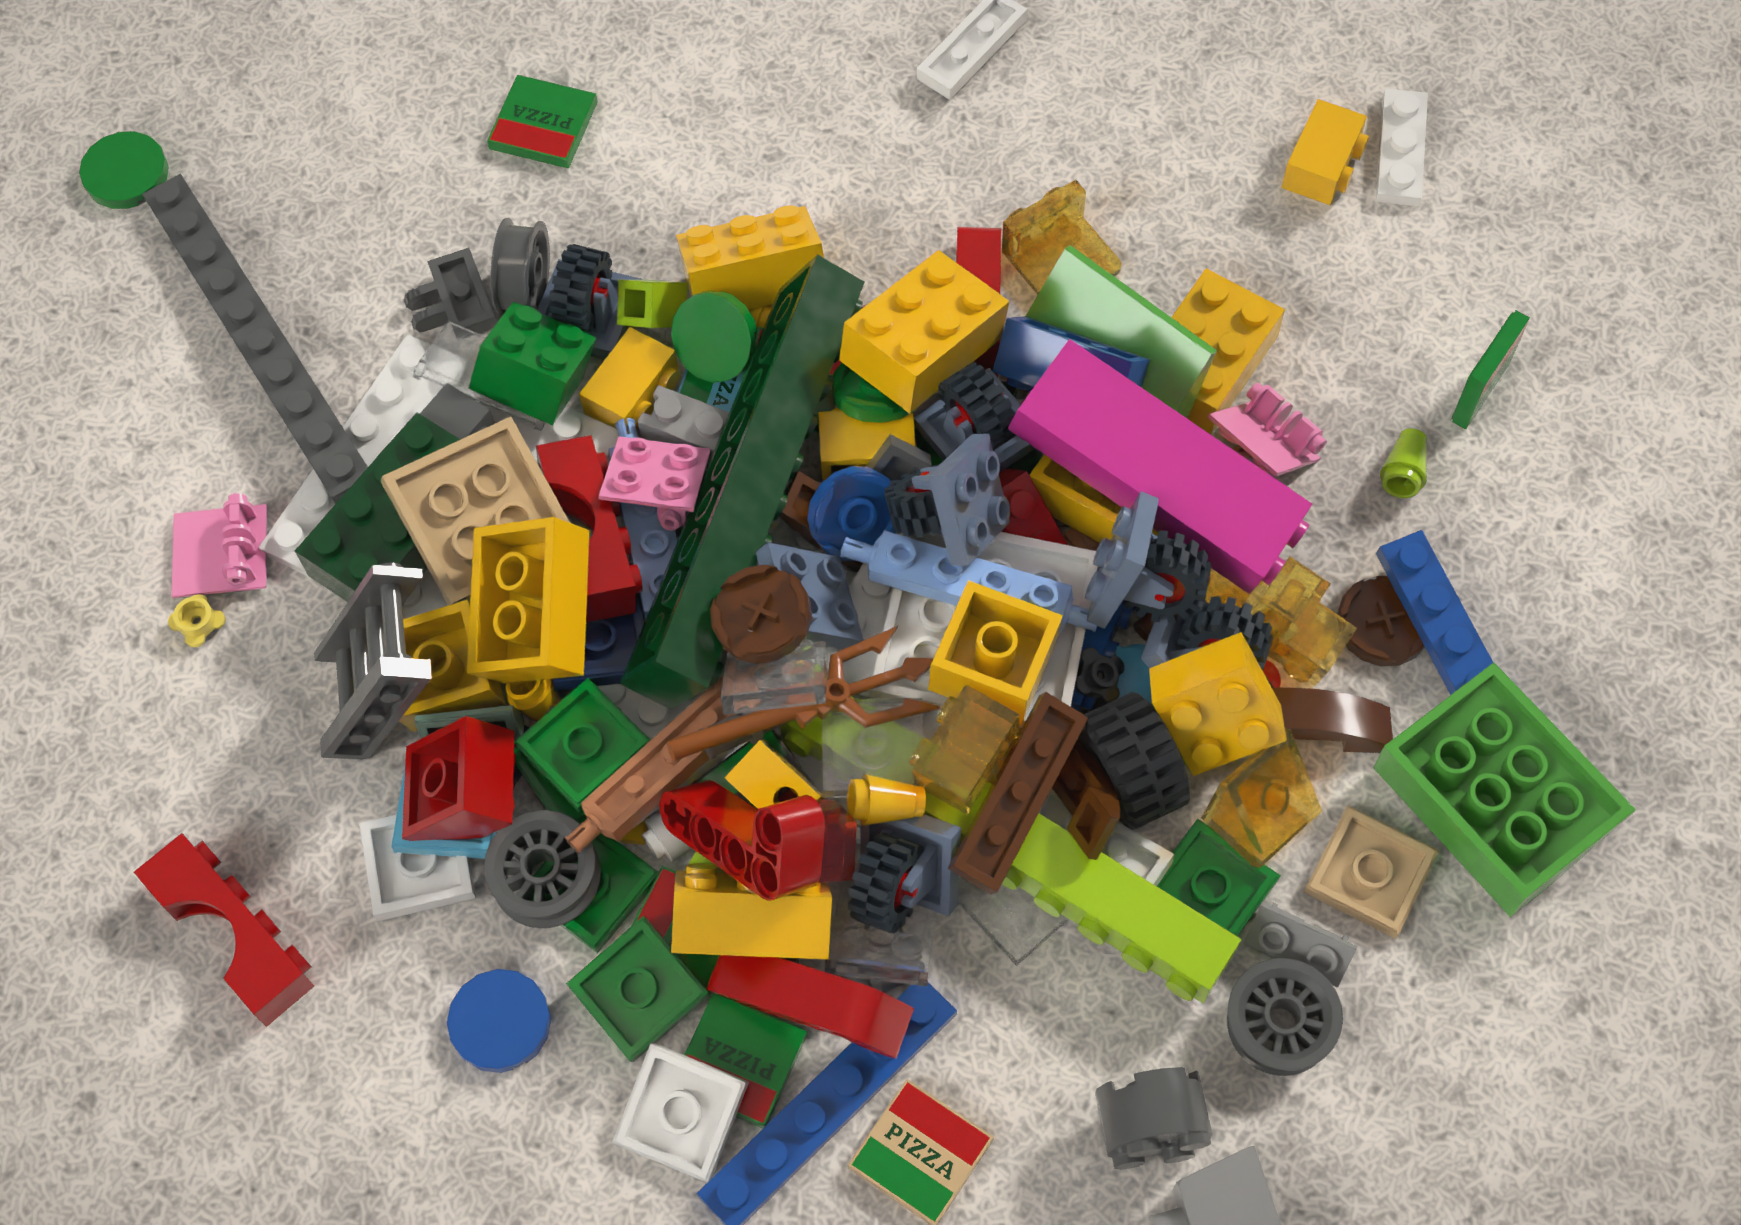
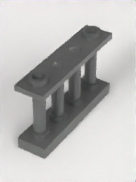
(372, 665)

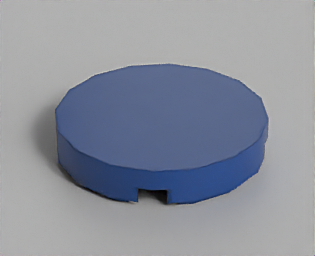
(849, 506)
(499, 1020)

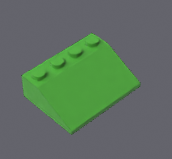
(1101, 307)
(1502, 788)

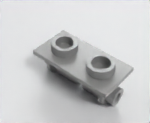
(1289, 937)

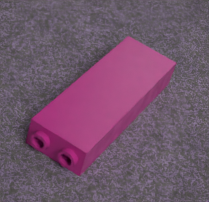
(1134, 443)

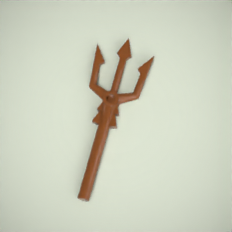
(837, 700)

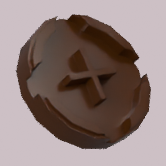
(761, 614)
(1383, 626)

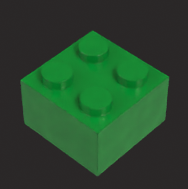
(532, 362)

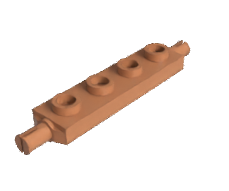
(644, 778)

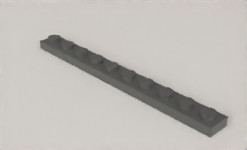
(257, 336)

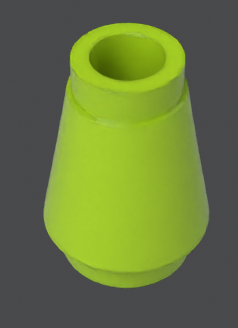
(1406, 465)

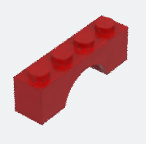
(576, 479)
(260, 971)

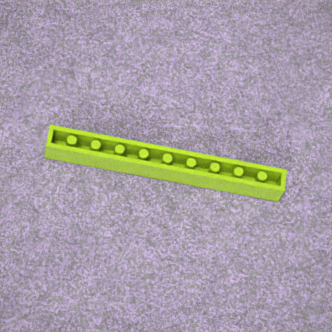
(1098, 895)

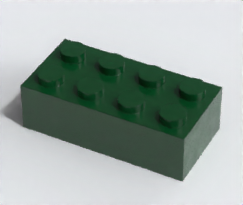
(364, 523)

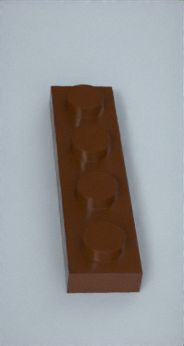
(1017, 793)

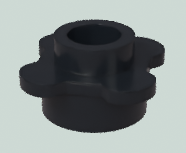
(1088, 681)

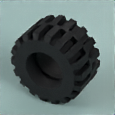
(1138, 759)

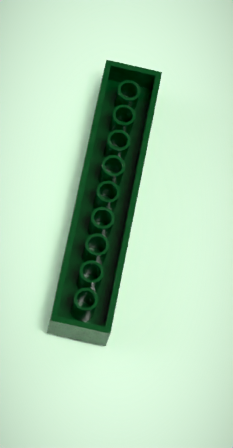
(744, 481)

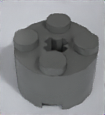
(1154, 1117)

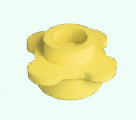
(192, 608)

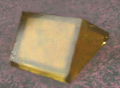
(1264, 802)

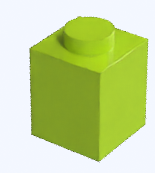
(649, 302)

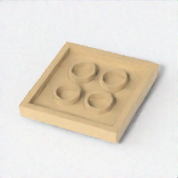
(468, 486)

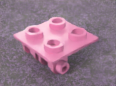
(1260, 431)
(656, 476)
(219, 549)

